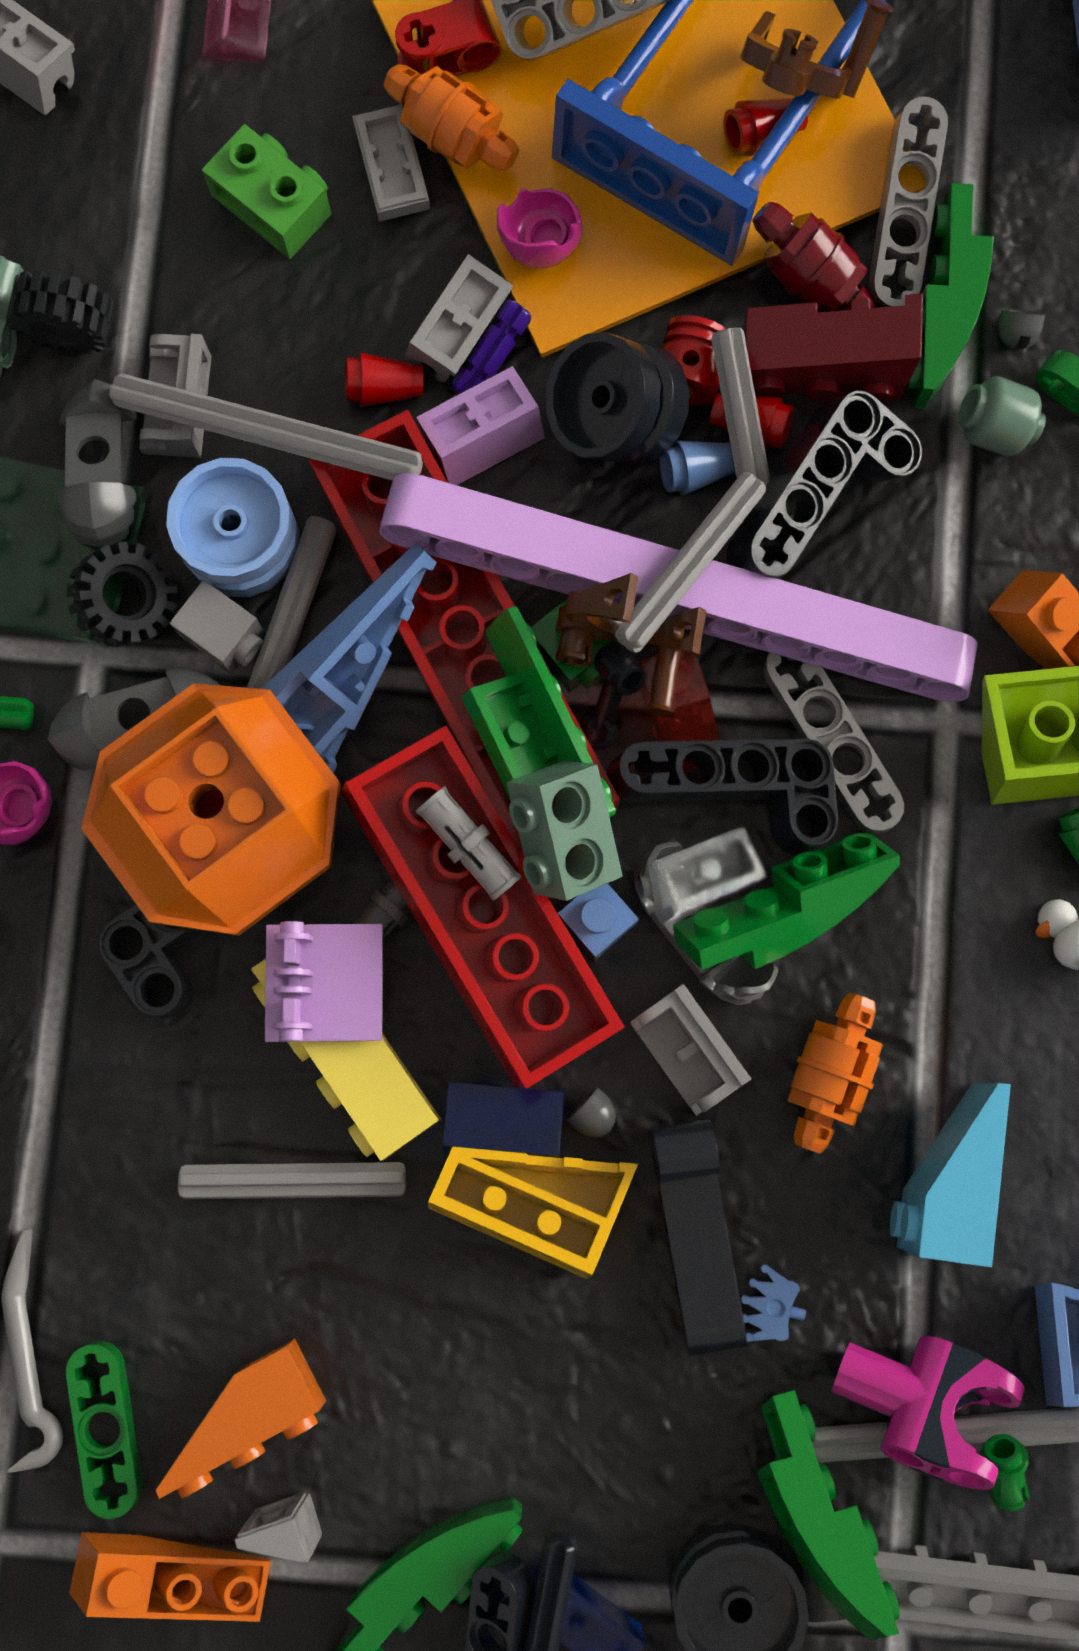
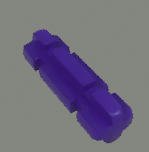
(493, 346)

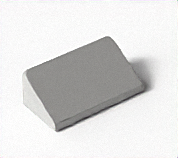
(282, 1529)

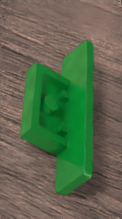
(524, 713)

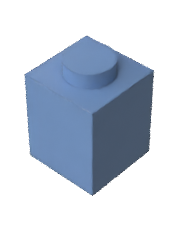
(597, 920)

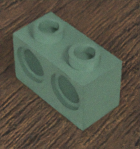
(574, 827)

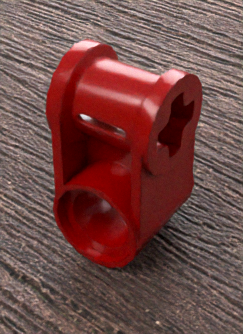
(450, 36)

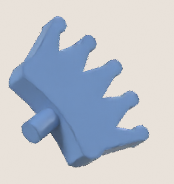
(773, 1307)

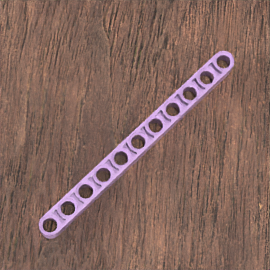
(738, 602)

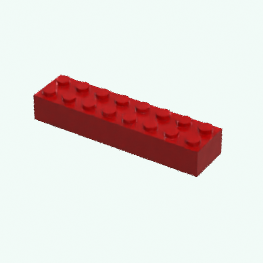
(450, 604)

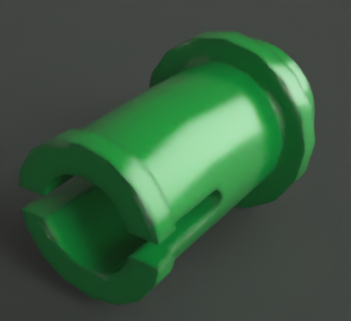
(1012, 1462)

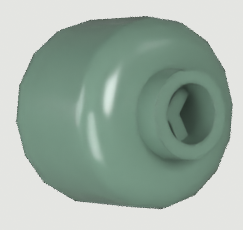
(1001, 416)

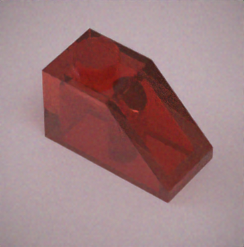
(690, 703)

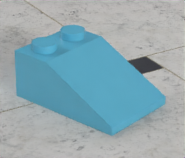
(955, 1190)

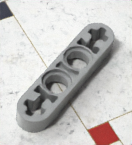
(901, 204)
(841, 732)

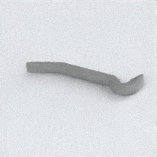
(23, 1359)

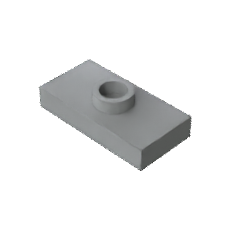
(391, 163)

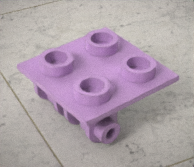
(324, 982)

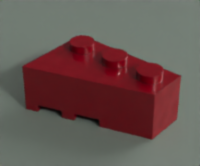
(834, 351)

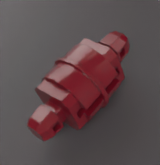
(811, 259)

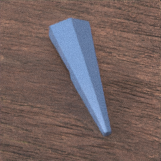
(339, 669)

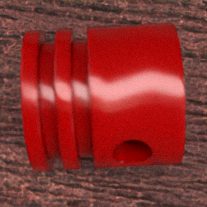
(691, 345)

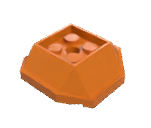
(248, 857)

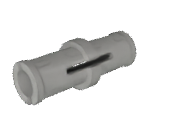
(468, 843)

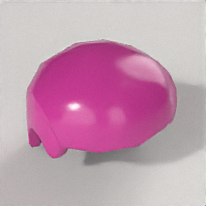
(540, 227)
(23, 802)

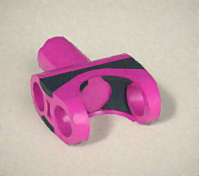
(924, 1402)

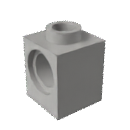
(219, 628)

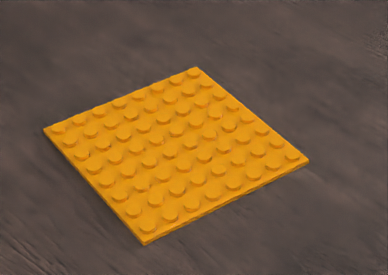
(624, 256)

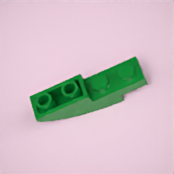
(954, 294)
(803, 903)
(830, 1545)
(432, 1566)

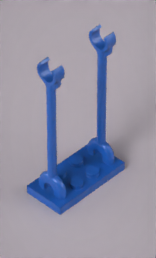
(667, 177)

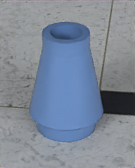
(695, 465)

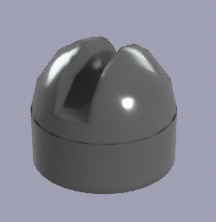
(1020, 328)
(593, 1115)

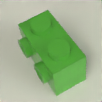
(268, 190)

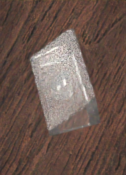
(704, 874)

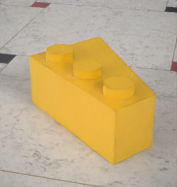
(535, 1202)

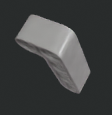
(559, 23)

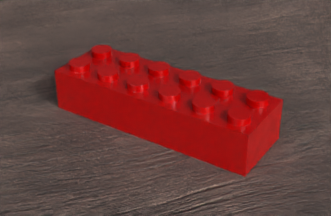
(503, 954)

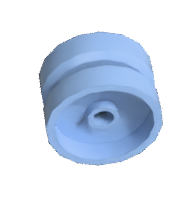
(233, 526)

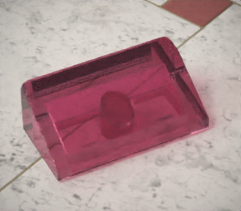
(237, 30)

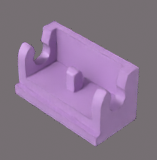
(482, 426)

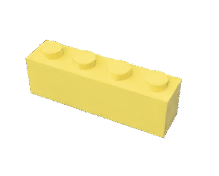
(369, 1084)

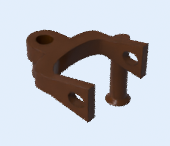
(791, 69)
(593, 617)

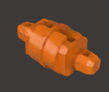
(451, 117)
(835, 1073)

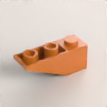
(1041, 617)
(258, 1403)
(166, 1580)

